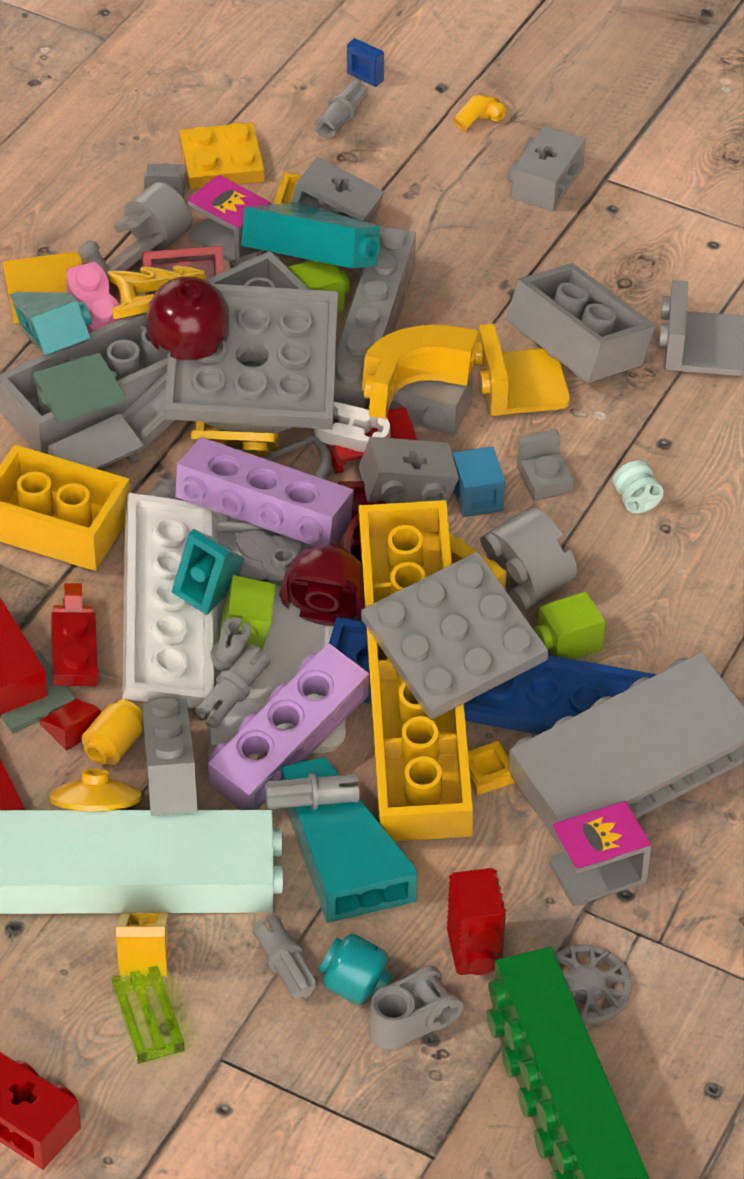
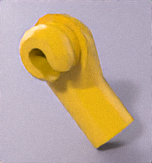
(479, 107)

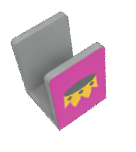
(224, 205)
(600, 854)

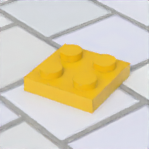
(221, 151)

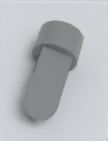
(155, 219)

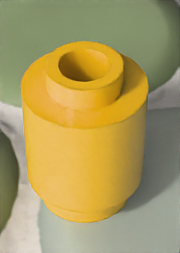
(113, 732)

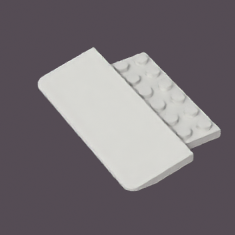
(172, 641)

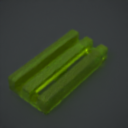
(138, 984)

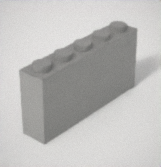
(634, 746)

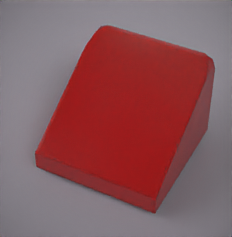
(70, 722)

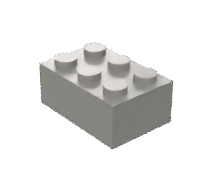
(580, 322)

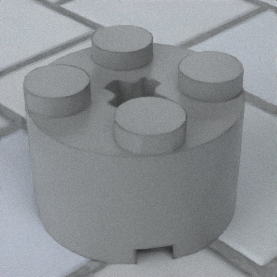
(531, 556)

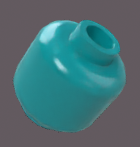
(355, 969)

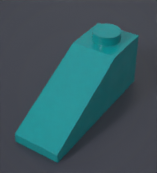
(52, 319)

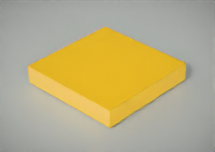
(38, 274)

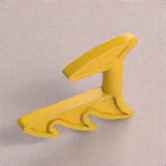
(148, 280)

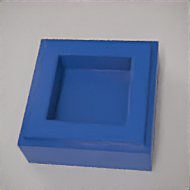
(365, 62)

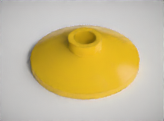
(95, 793)

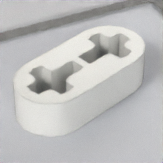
(352, 426)

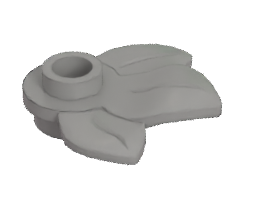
(266, 555)

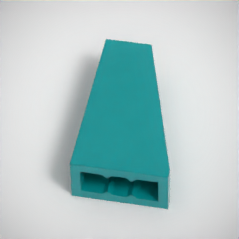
(311, 234)
(348, 853)

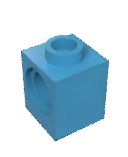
(479, 482)

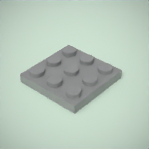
(454, 635)

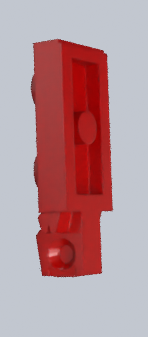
(73, 640)

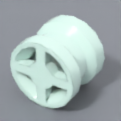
(638, 486)

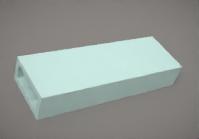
(138, 862)

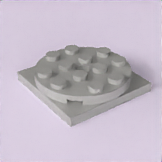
(294, 385)

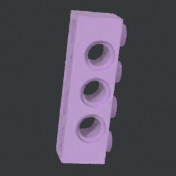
(264, 493)
(324, 673)

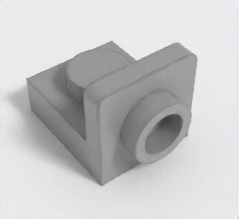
(166, 173)
(543, 465)

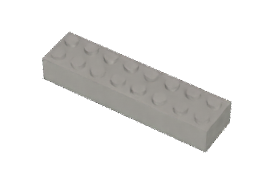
(125, 351)

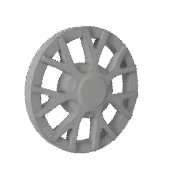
(589, 982)

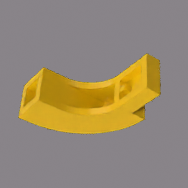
(416, 355)

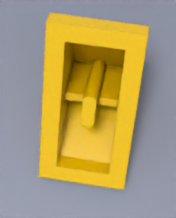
(142, 942)

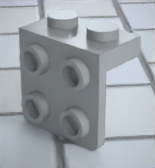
(700, 339)

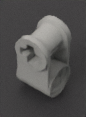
(418, 1007)

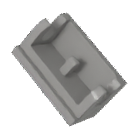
(100, 444)

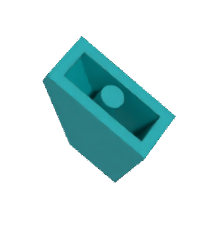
(205, 571)

